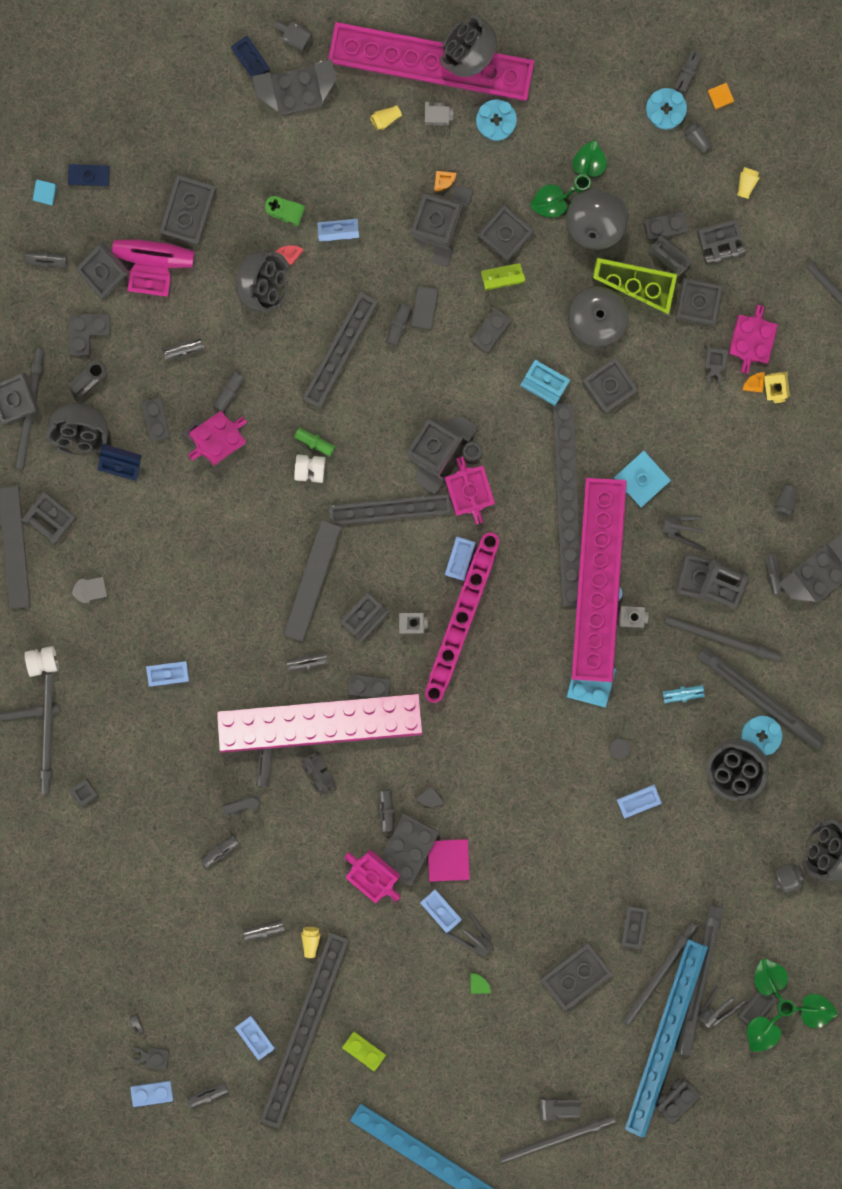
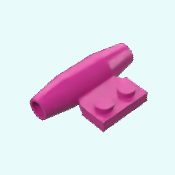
(151, 265)

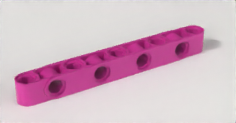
(456, 631)

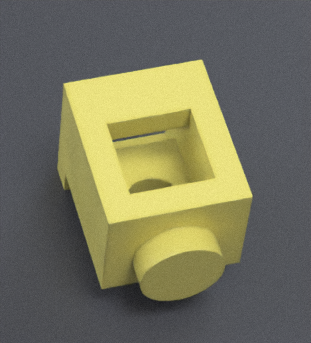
(770, 382)

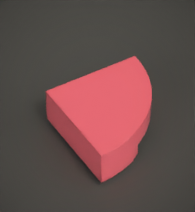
(290, 253)

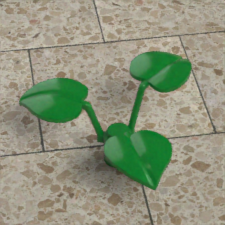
(587, 161)
(768, 979)

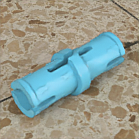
(683, 694)

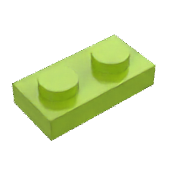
(364, 1051)

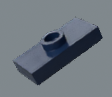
(250, 57)
(88, 175)

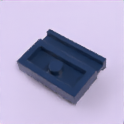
(119, 462)

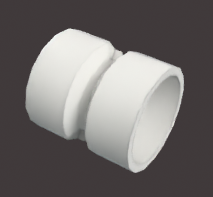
(309, 468)
(41, 661)

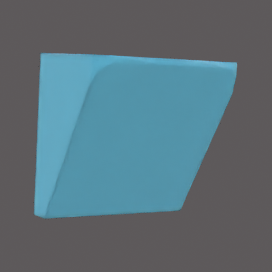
(44, 192)

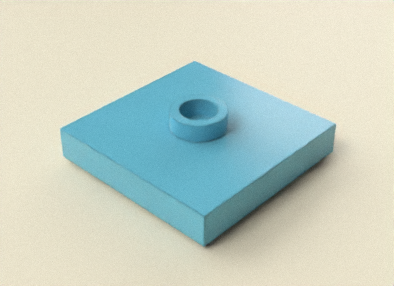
(643, 478)

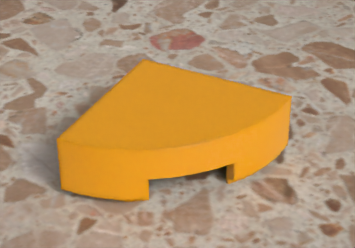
(444, 180)
(755, 383)

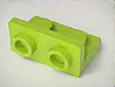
(502, 277)

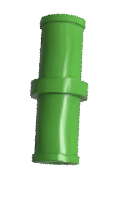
(314, 442)

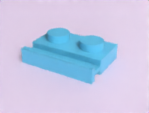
(545, 382)

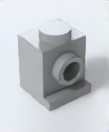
(438, 114)
(625, 616)
(404, 625)

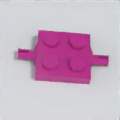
(752, 339)
(217, 438)
(469, 490)
(372, 876)

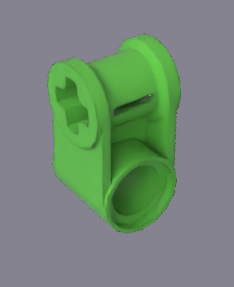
(288, 211)

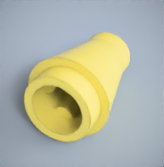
(385, 117)
(747, 182)
(310, 940)

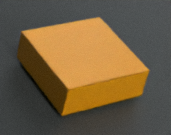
(720, 96)

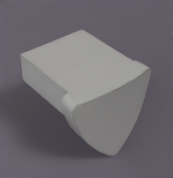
(89, 589)

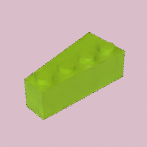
(642, 283)

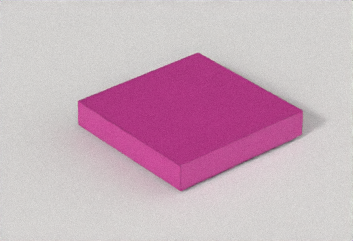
(449, 860)

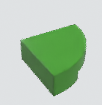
(479, 984)

